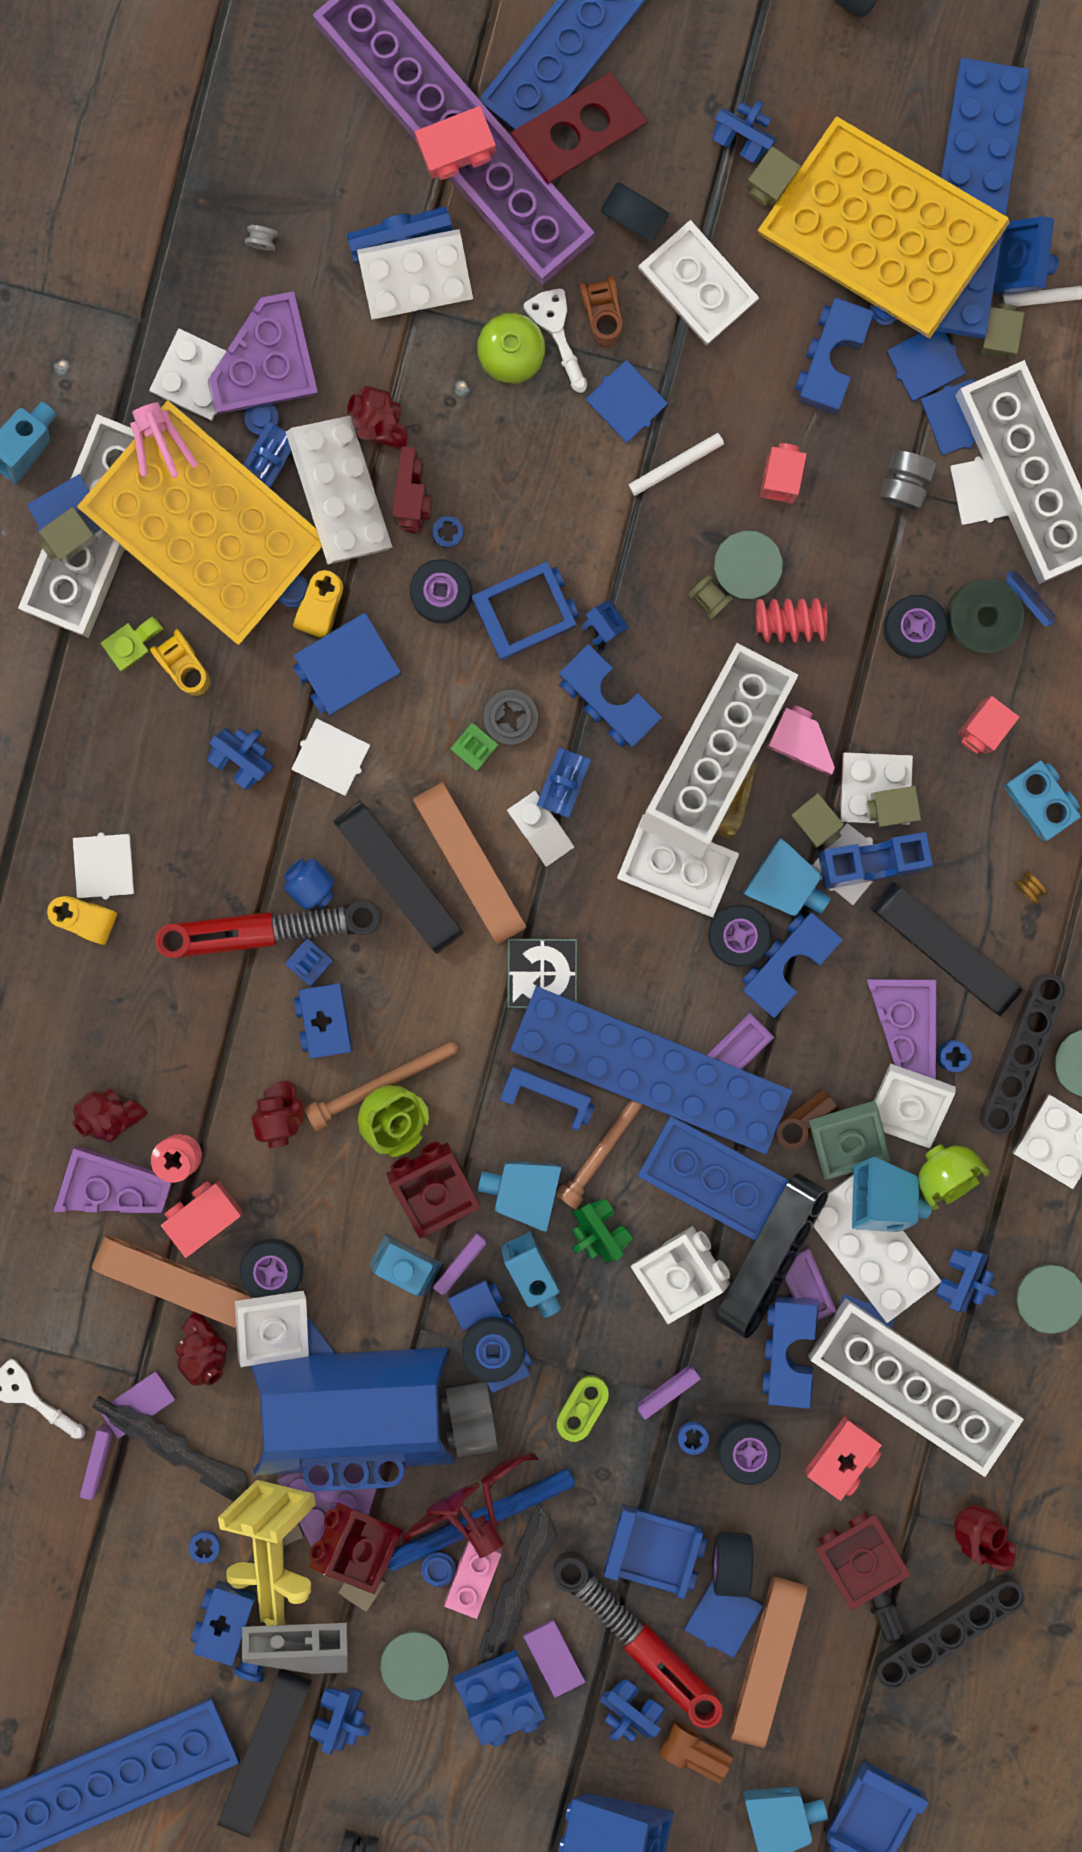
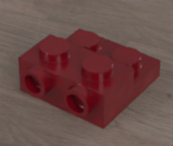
(411, 498)
(432, 1189)
(354, 1548)
(862, 1560)

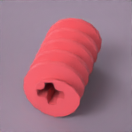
(791, 620)
(164, 1153)

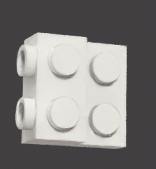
(682, 1274)

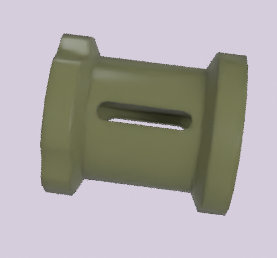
(710, 596)

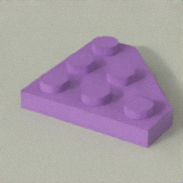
(265, 360)
(358, 1499)

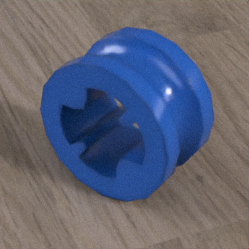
(439, 525)
(682, 1437)
(215, 1547)

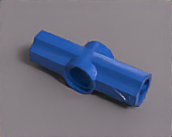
(400, 228)

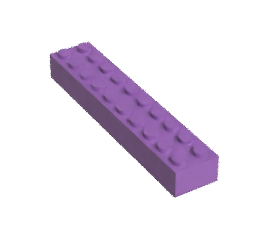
(424, 90)

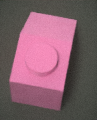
(801, 740)

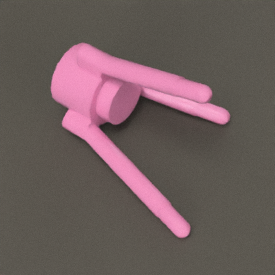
(151, 421)

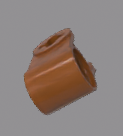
(601, 305)

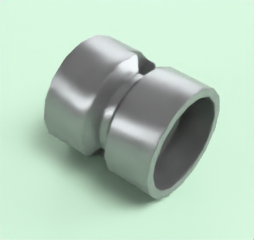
(908, 476)

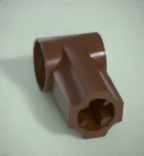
(815, 1107)

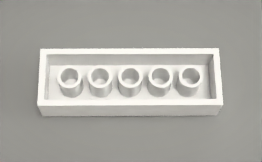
(1027, 468)
(75, 591)
(718, 751)
(915, 1387)

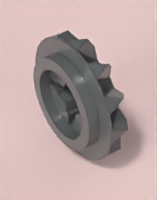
(517, 702)

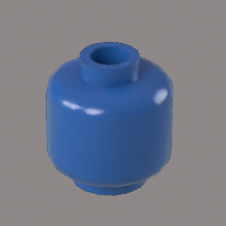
(309, 884)

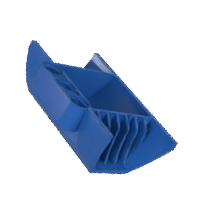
(350, 1412)

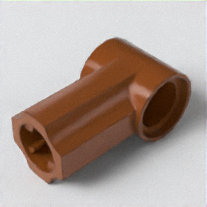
(687, 1749)

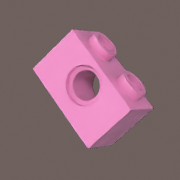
(471, 1581)

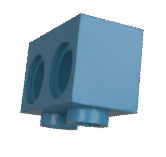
(1034, 806)

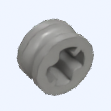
(261, 237)

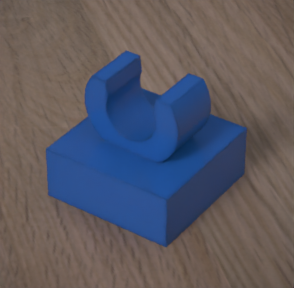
(606, 621)
(309, 962)

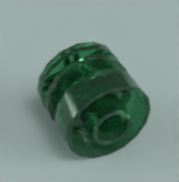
(1005, 610)

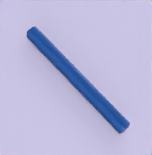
(503, 1509)

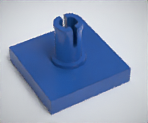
(1025, 256)

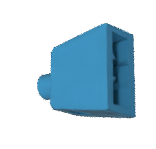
(21, 451)
(787, 881)
(524, 1191)
(886, 1197)
(527, 1265)
(404, 1266)
(781, 1818)

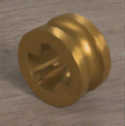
(1031, 888)

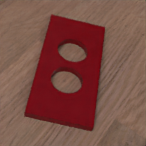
(554, 162)

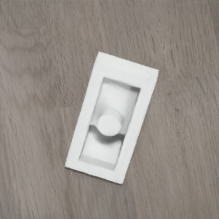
(540, 829)

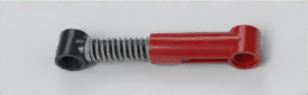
(264, 929)
(641, 1642)

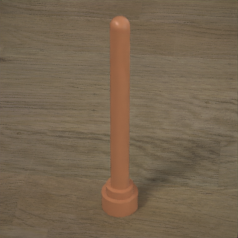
(322, 1113)
(573, 1190)

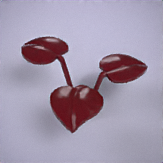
(478, 1530)

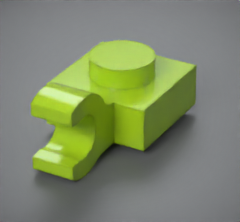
(128, 644)

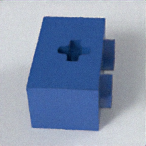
(337, 1035)
(223, 1643)

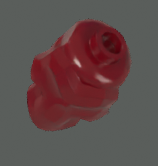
(377, 417)
(105, 1115)
(277, 1115)
(201, 1352)
(984, 1537)

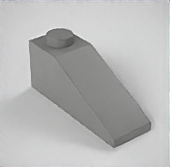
(297, 1647)

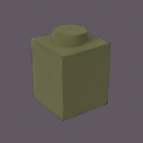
(771, 177)
(1002, 332)
(67, 536)
(893, 806)
(817, 822)

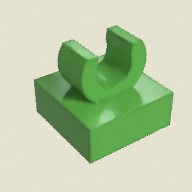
(474, 747)

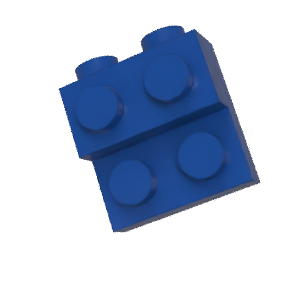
(500, 1699)

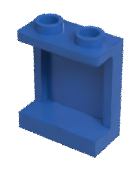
(345, 665)
(551, 1088)
(655, 1550)
(874, 1813)

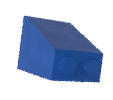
(614, 1826)

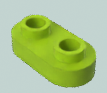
(582, 1407)

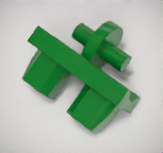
(593, 1234)

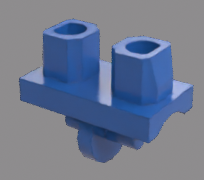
(730, 124)
(269, 454)
(242, 750)
(563, 782)
(960, 1294)
(643, 1721)
(345, 1722)

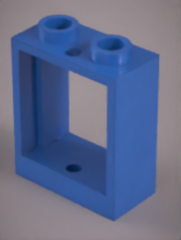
(492, 624)

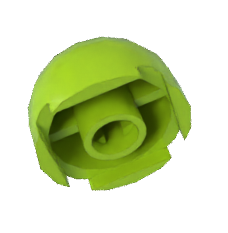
(511, 348)
(392, 1120)
(949, 1174)

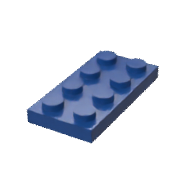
(712, 1177)

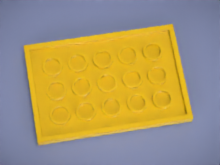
(883, 227)
(207, 532)

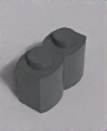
(471, 1418)

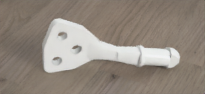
(555, 326)
(26, 1395)

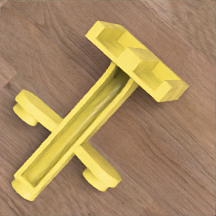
(268, 1515)

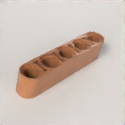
(469, 863)
(168, 1280)
(768, 1662)

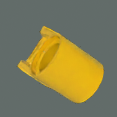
(316, 611)
(178, 660)
(88, 919)

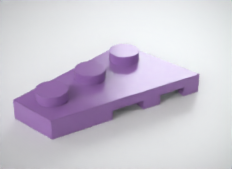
(909, 1021)
(109, 1184)

